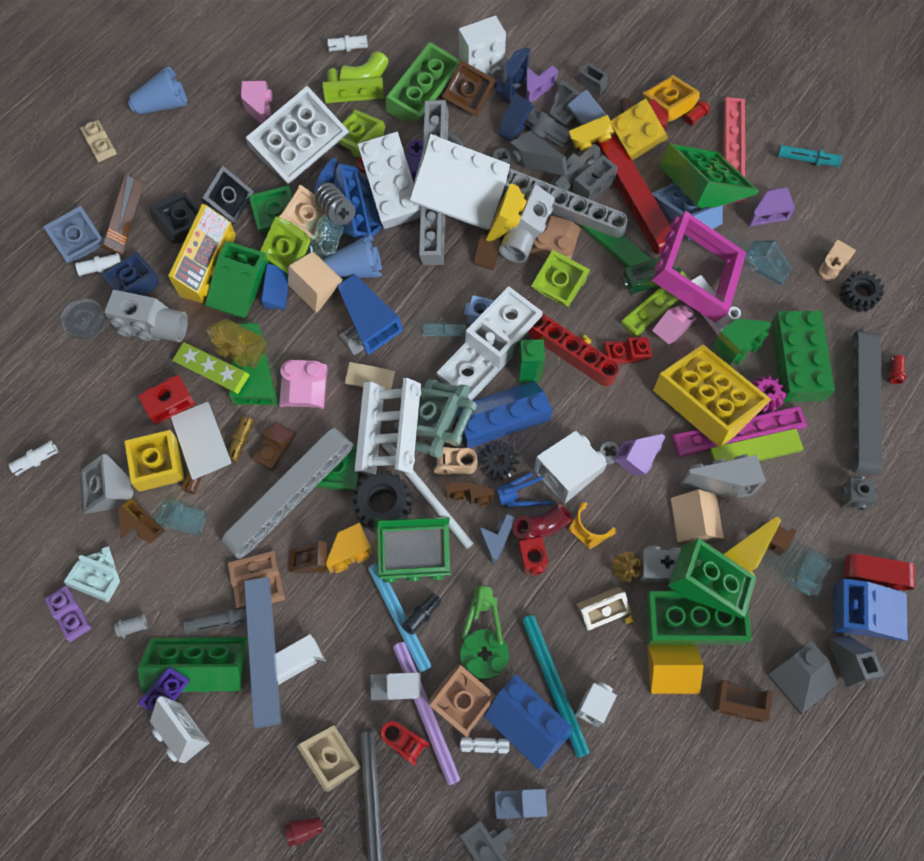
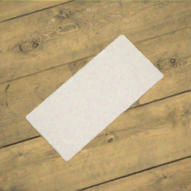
(200, 440)

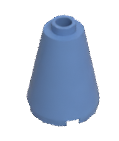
(158, 94)
(356, 259)

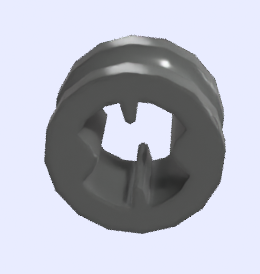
(502, 152)

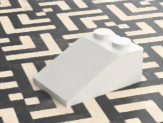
(177, 730)

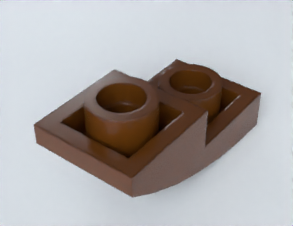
(478, 494)

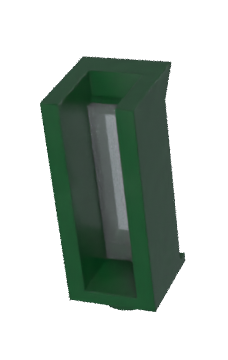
(640, 276)

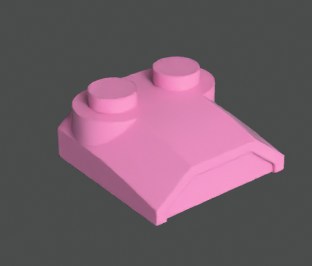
(303, 384)

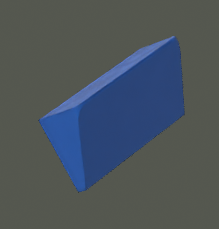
(275, 288)

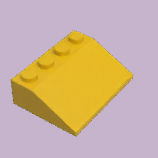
(710, 395)

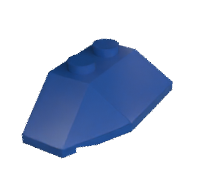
(359, 193)

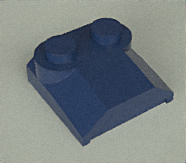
(513, 75)
(132, 276)

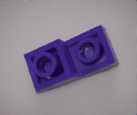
(168, 684)

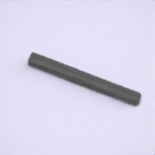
(371, 796)

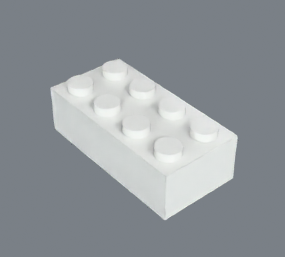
(389, 179)

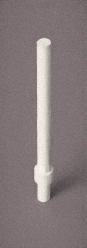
(433, 501)

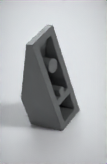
(538, 155)

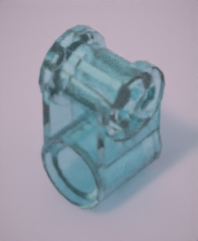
(327, 235)

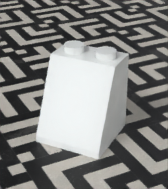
(569, 466)

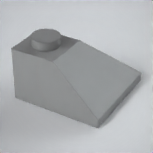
(104, 485)

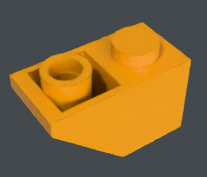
(348, 547)

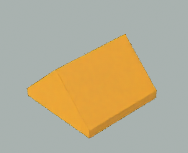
(674, 669)

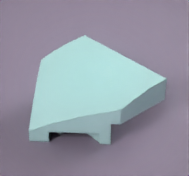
(95, 575)

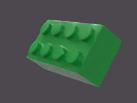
(802, 356)
(680, 621)

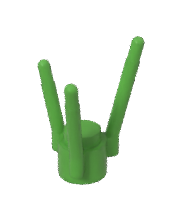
(482, 601)

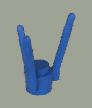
(508, 492)

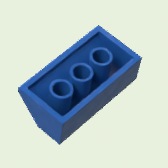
(506, 414)

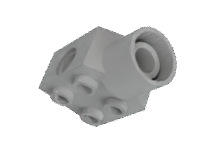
(519, 241)
(145, 317)

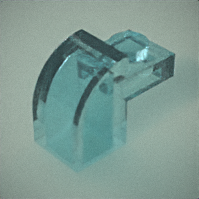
(810, 572)

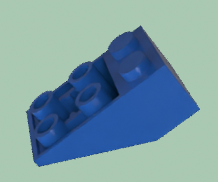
(870, 610)

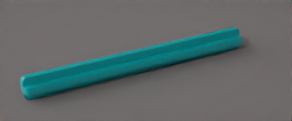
(554, 684)

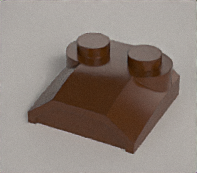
(469, 88)

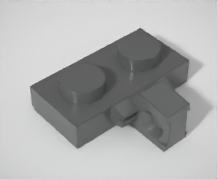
(485, 844)

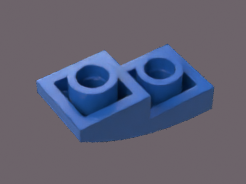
(327, 174)

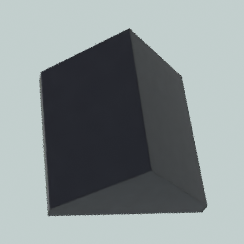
(227, 195)

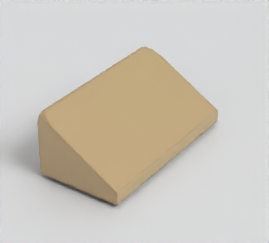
(604, 608)

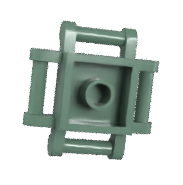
(436, 414)

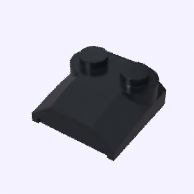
(175, 217)

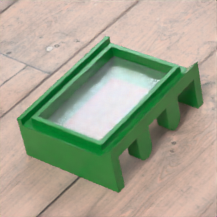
(412, 548)

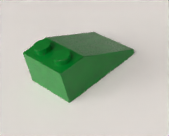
(712, 579)

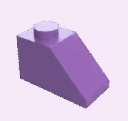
(774, 207)

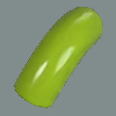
(371, 69)

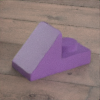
(539, 84)

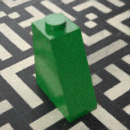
(530, 360)

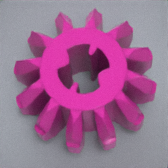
(774, 391)

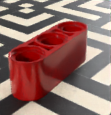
(880, 571)

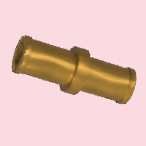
(240, 439)

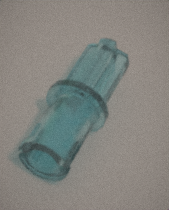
(444, 329)

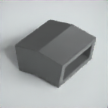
(593, 78)

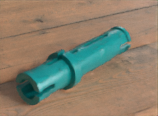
(833, 159)

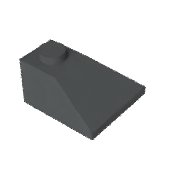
(804, 676)

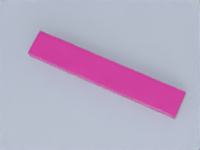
(761, 425)

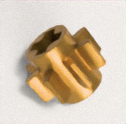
(627, 566)

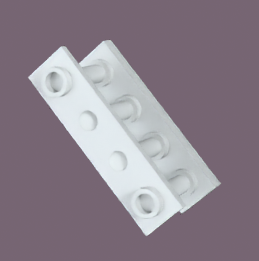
(370, 427)

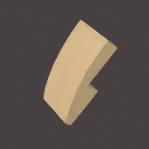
(98, 140)
(361, 373)

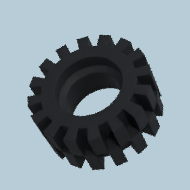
(866, 281)

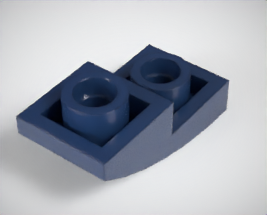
(512, 123)

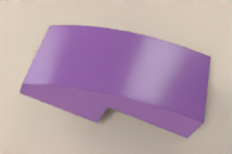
(68, 613)

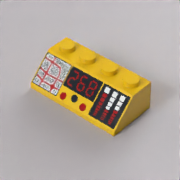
(198, 256)

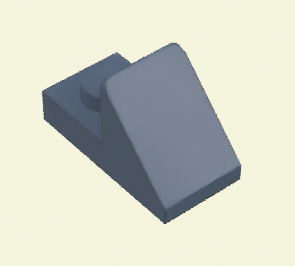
(495, 543)
(520, 804)

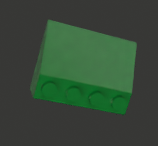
(705, 176)

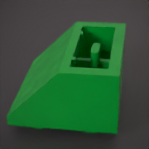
(739, 339)

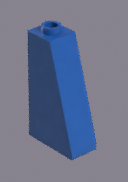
(370, 315)

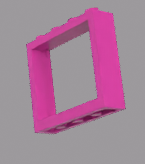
(686, 290)

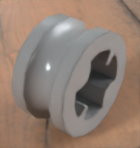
(607, 446)

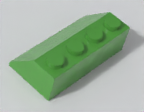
(421, 83)

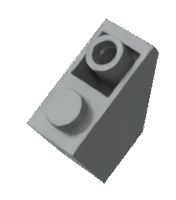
(855, 661)

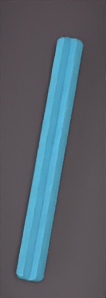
(399, 617)

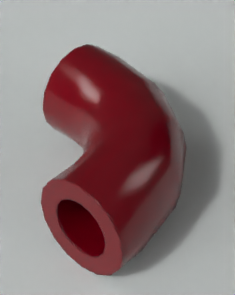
(542, 525)

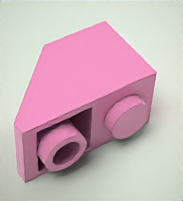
(256, 99)
(674, 323)

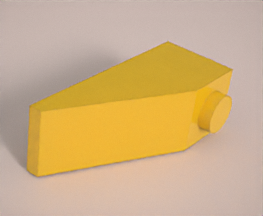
(752, 549)

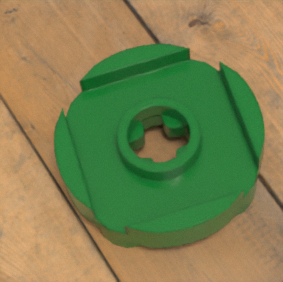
(475, 665)

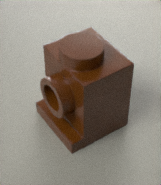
(780, 540)

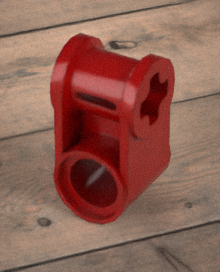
(405, 742)

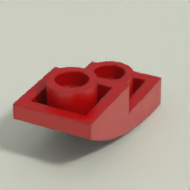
(629, 351)

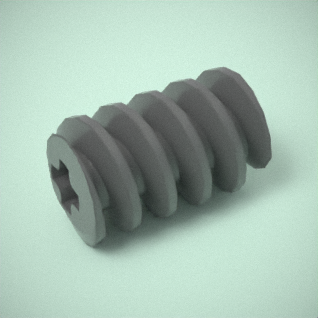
(334, 204)

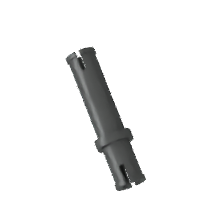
(212, 621)

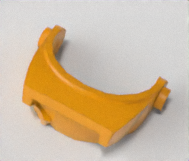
(588, 539)

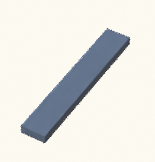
(262, 653)

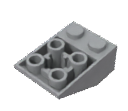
(726, 478)

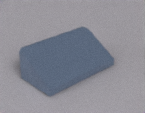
(585, 108)

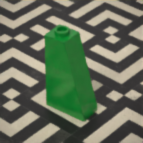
(259, 386)

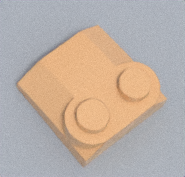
(303, 211)

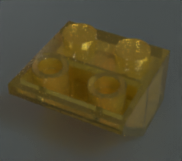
(237, 342)

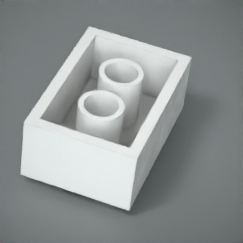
(483, 46)

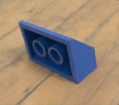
(528, 722)

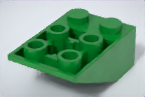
(236, 279)

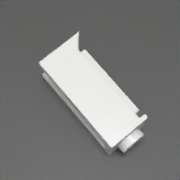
(297, 658)

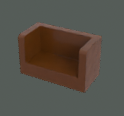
(742, 702)

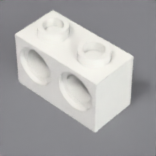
(596, 704)

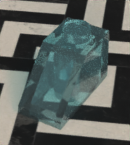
(769, 261)

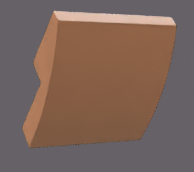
(254, 568)

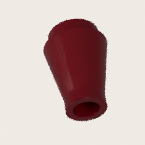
(302, 830)

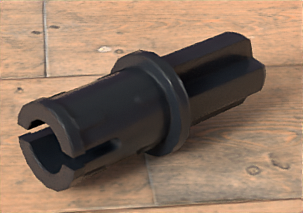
(421, 614)

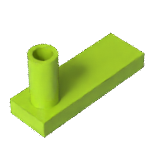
(351, 90)

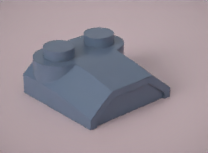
(74, 235)

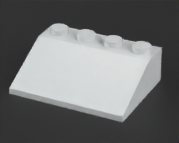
(296, 135)
(459, 182)

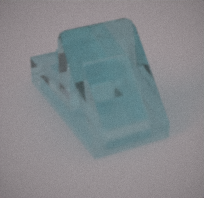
(182, 518)

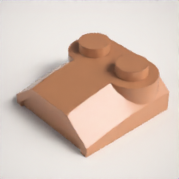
(558, 236)
(461, 699)

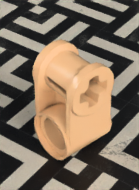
(835, 260)
(453, 461)

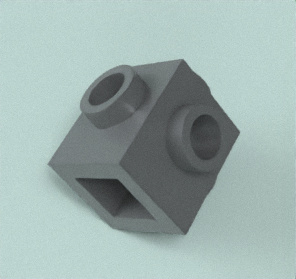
(858, 493)

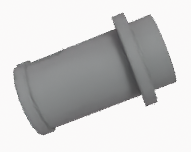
(130, 626)

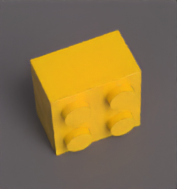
(639, 129)
(154, 460)

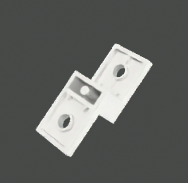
(490, 342)

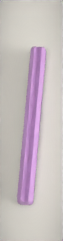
(428, 719)

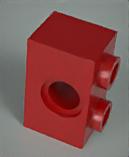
(162, 410)

